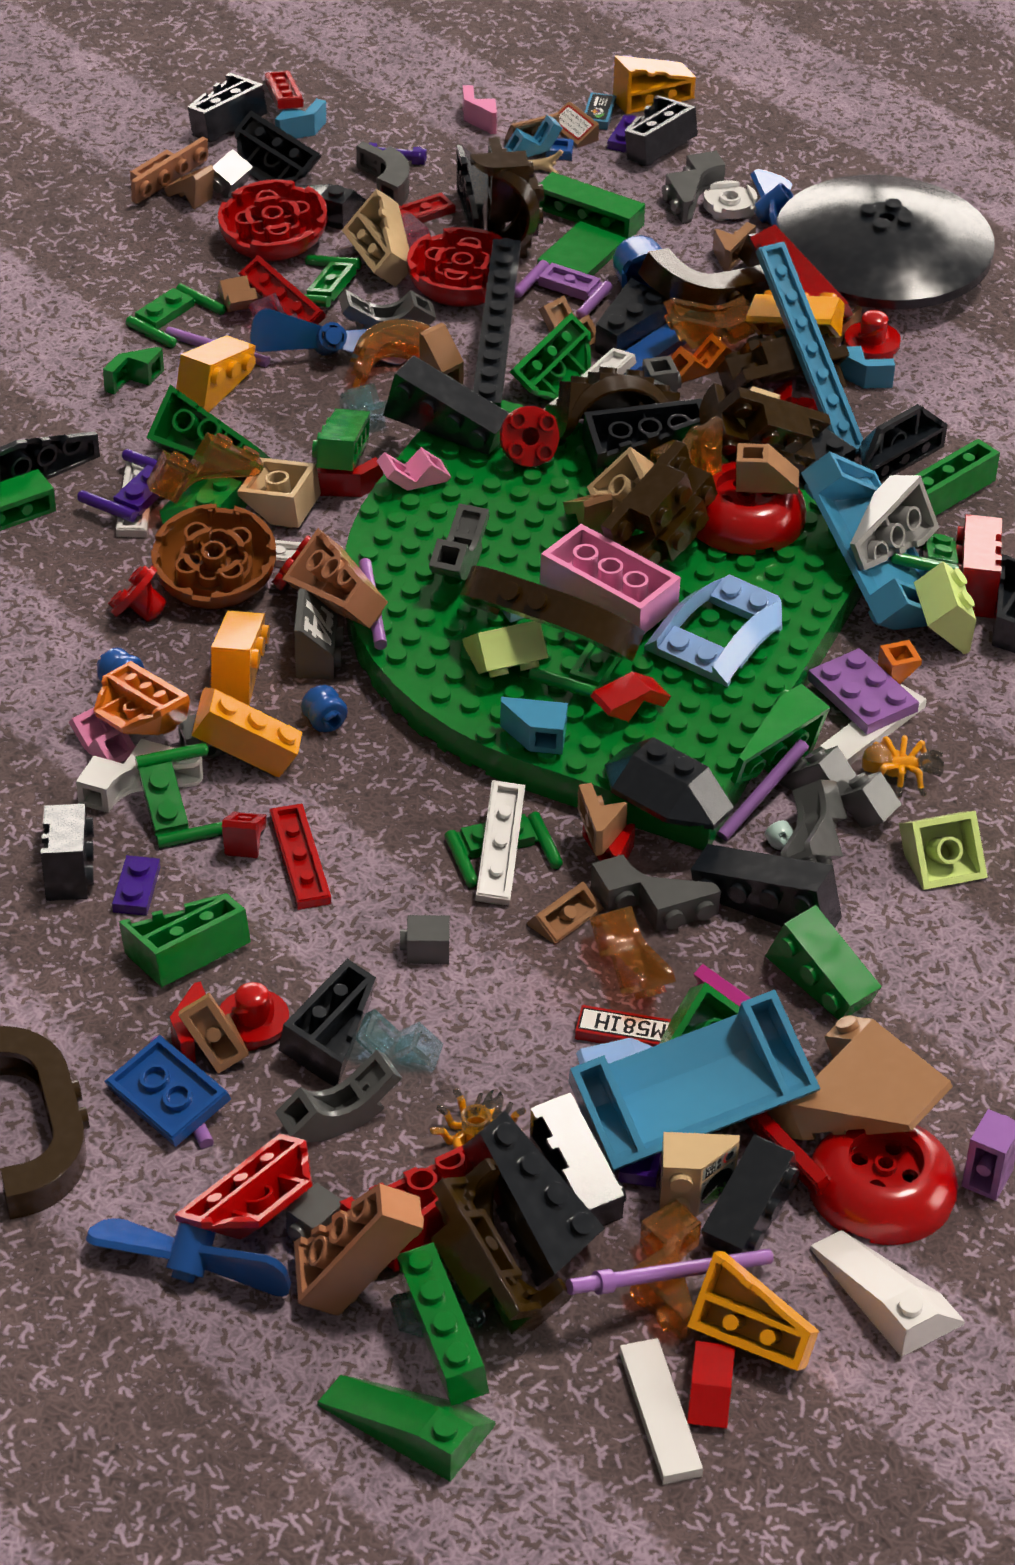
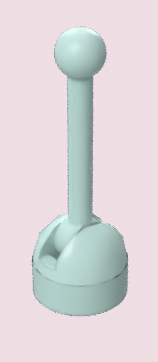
(778, 834)

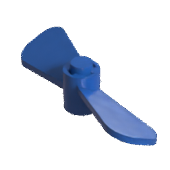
(773, 192)
(281, 332)
(192, 1254)

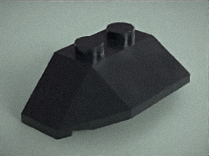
(273, 151)
(902, 442)
(668, 785)

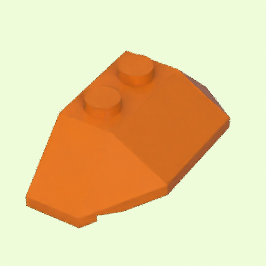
(140, 702)

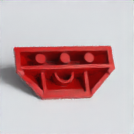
(253, 1190)

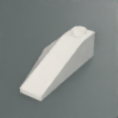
(892, 1299)

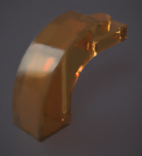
(385, 340)

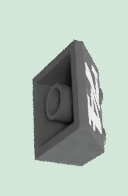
(316, 638)

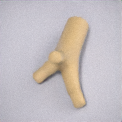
(547, 163)

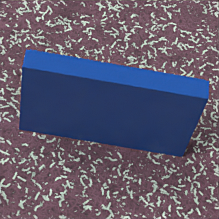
(167, 1090)

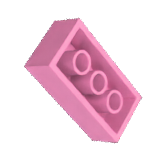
(610, 577)

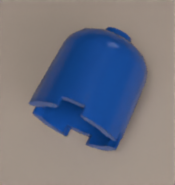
(630, 256)

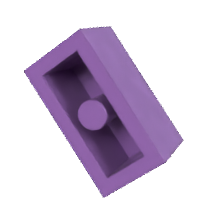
(990, 1155)

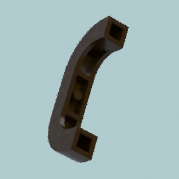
(676, 280)
(497, 590)
(53, 1174)

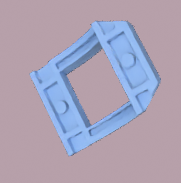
(705, 657)

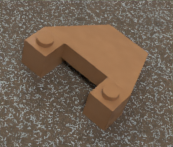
(866, 1086)

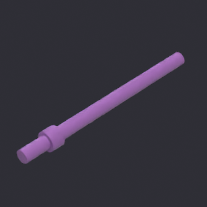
(607, 1281)

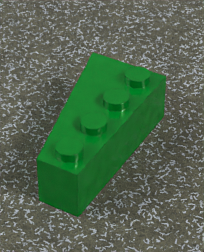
(183, 424)

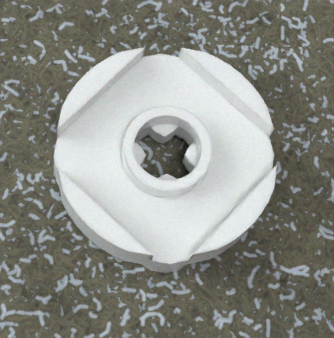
(729, 201)

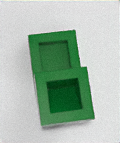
(137, 365)

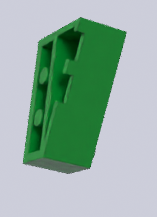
(186, 939)
(823, 964)

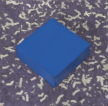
(565, 145)

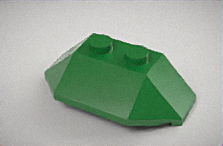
(555, 359)
(206, 491)

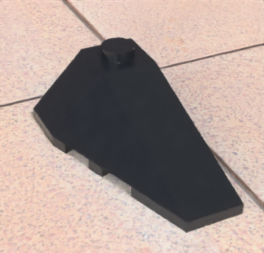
(471, 189)
(340, 203)
(48, 454)

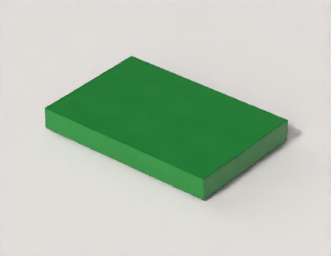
(583, 249)

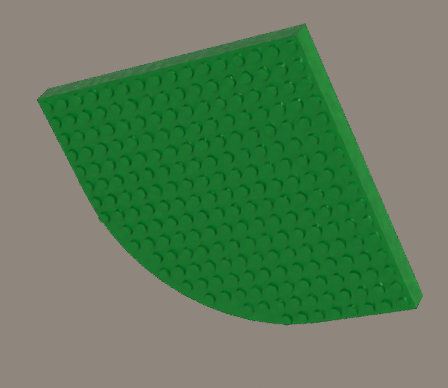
(444, 697)

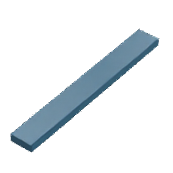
(808, 342)

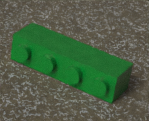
(591, 205)
(342, 439)
(960, 475)
(25, 499)
(443, 1324)

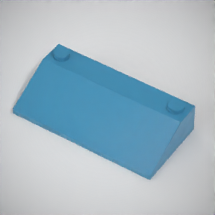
(843, 494)
(694, 1082)

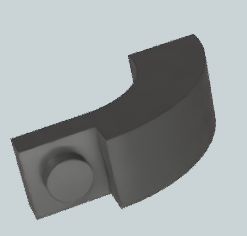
(389, 167)
(366, 314)
(463, 545)
(342, 1108)

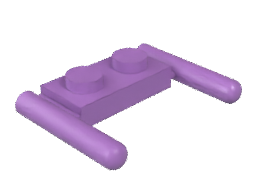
(567, 282)

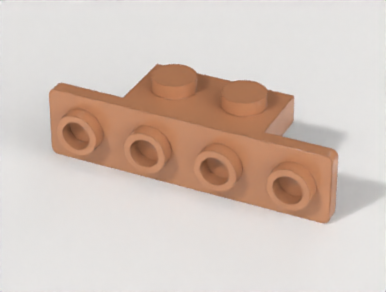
(166, 168)

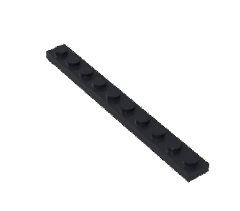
(497, 320)

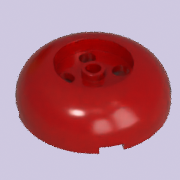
(273, 219)
(452, 265)
(751, 521)
(869, 1187)

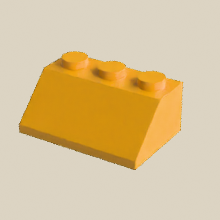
(827, 310)
(245, 732)

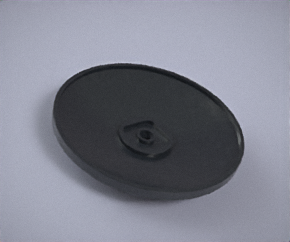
(890, 240)

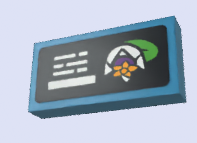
(601, 108)

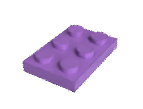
(863, 691)

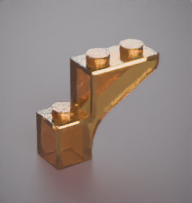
(696, 321)
(703, 446)
(213, 459)
(636, 964)
(665, 1240)

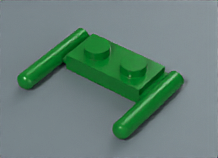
(332, 279)
(167, 308)
(935, 550)
(586, 675)
(164, 796)
(470, 842)

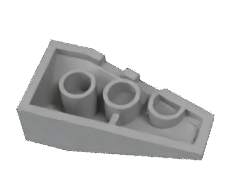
(894, 521)

